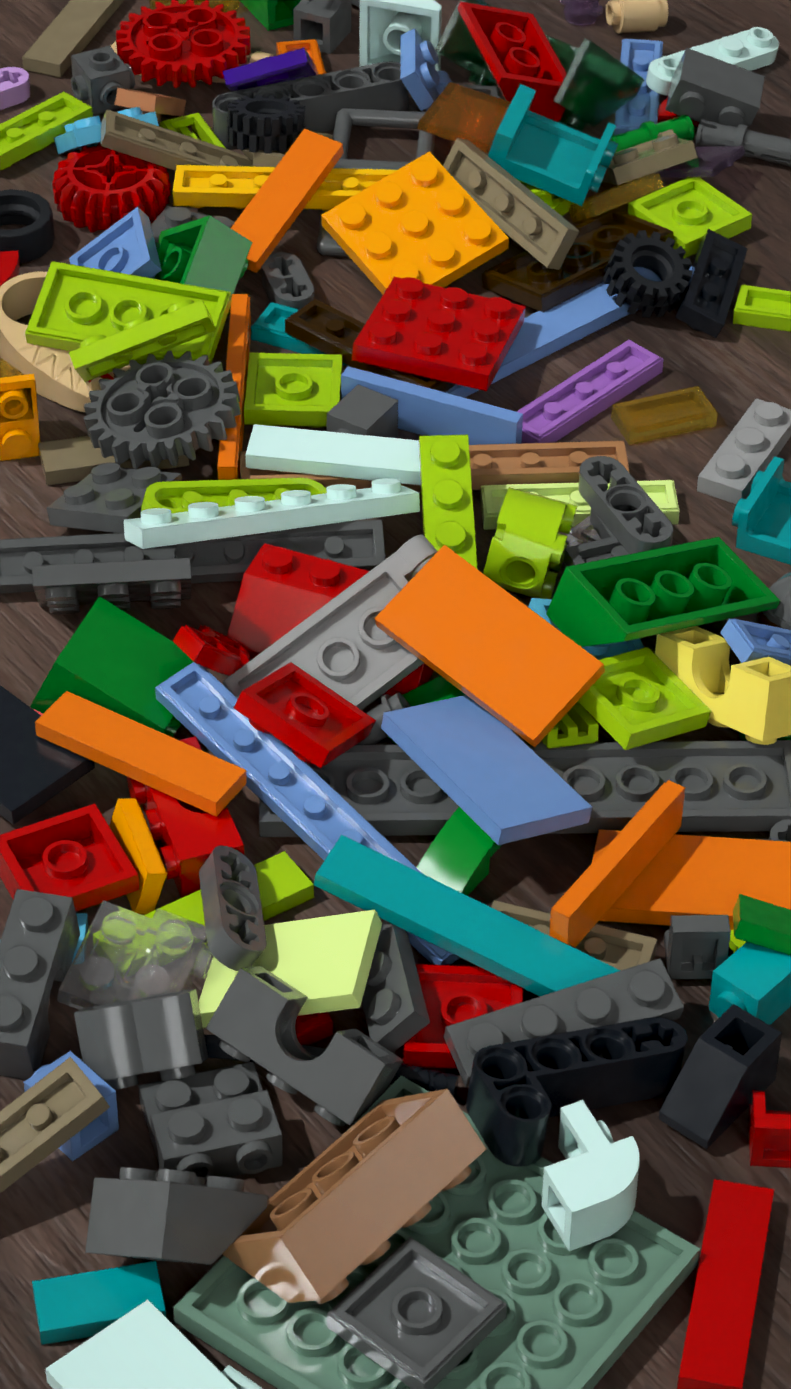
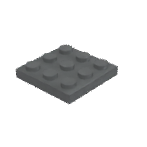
(118, 582)

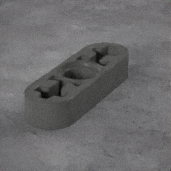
(623, 490)
(232, 908)

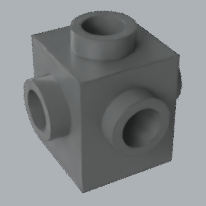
(98, 76)

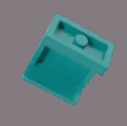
(550, 152)
(766, 515)

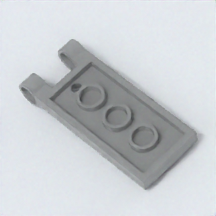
(342, 639)

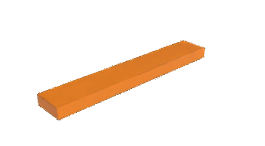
(237, 362)

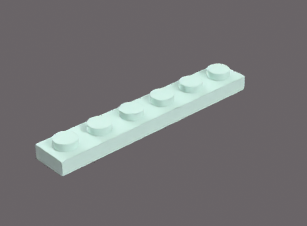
(255, 515)

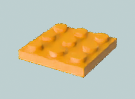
(415, 227)

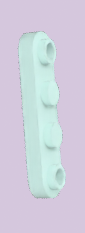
(745, 49)

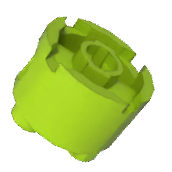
(529, 543)

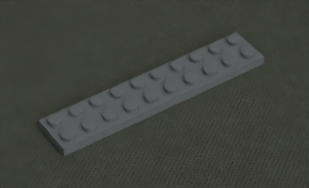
(725, 784)

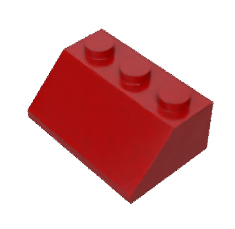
(516, 54)

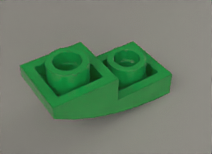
(459, 854)

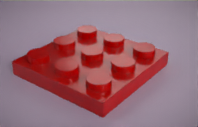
(439, 333)

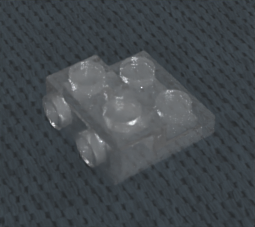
(135, 957)

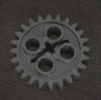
(162, 409)

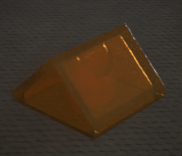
(465, 115)

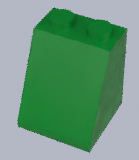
(117, 666)

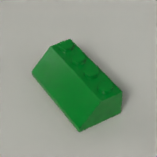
(656, 593)

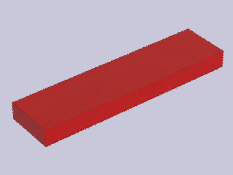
(726, 1287)

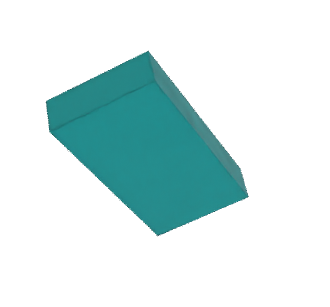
(91, 1301)

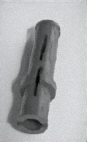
(756, 144)

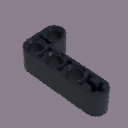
(529, 1080)

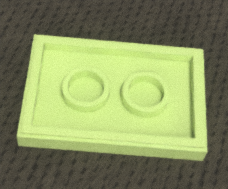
(317, 956)

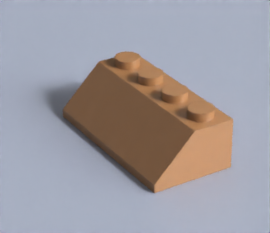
(358, 1196)

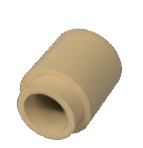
(636, 15)

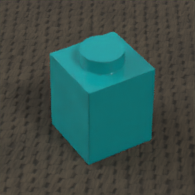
(754, 981)

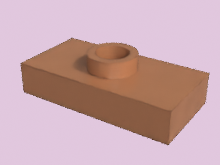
(150, 102)

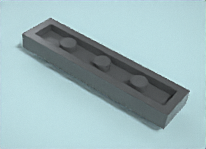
(607, 1000)

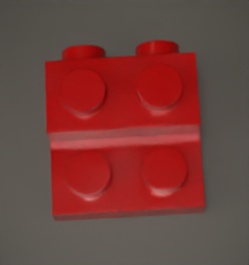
(68, 858)

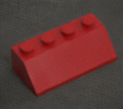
(286, 589)

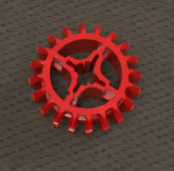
(106, 185)

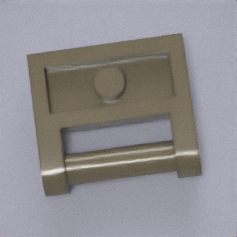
(649, 158)

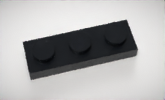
(712, 283)

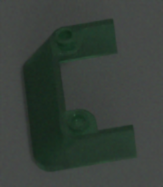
(590, 91)

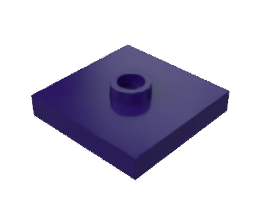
(271, 70)

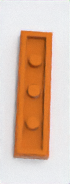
(286, 194)
(141, 753)
(618, 865)

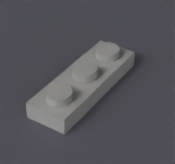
(745, 451)

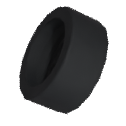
(30, 210)

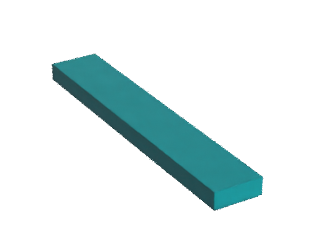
(454, 920)

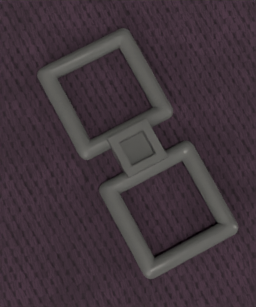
(374, 118)

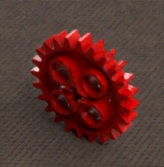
(183, 42)

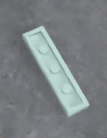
(333, 454)

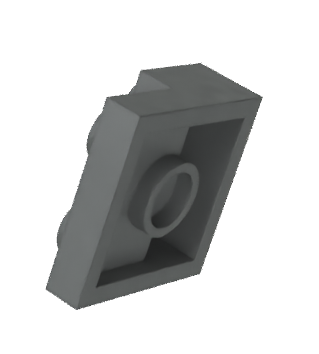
(213, 1123)

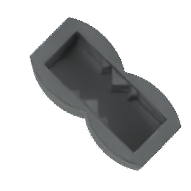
(143, 1037)

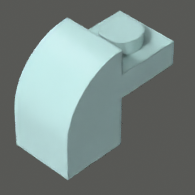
(595, 1185)

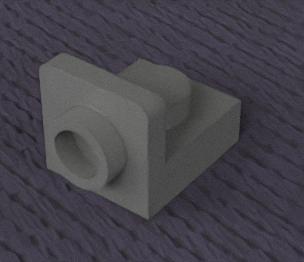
(696, 945)

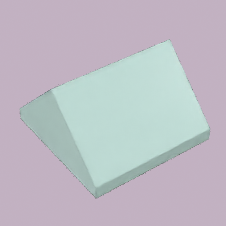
(386, 20)

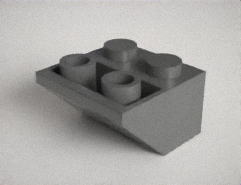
(169, 1215)

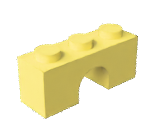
(747, 697)

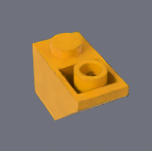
(18, 418)

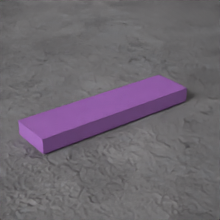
(588, 393)

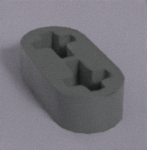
(291, 289)

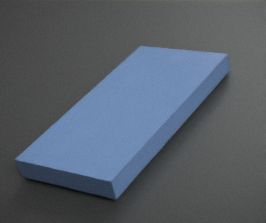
(486, 769)

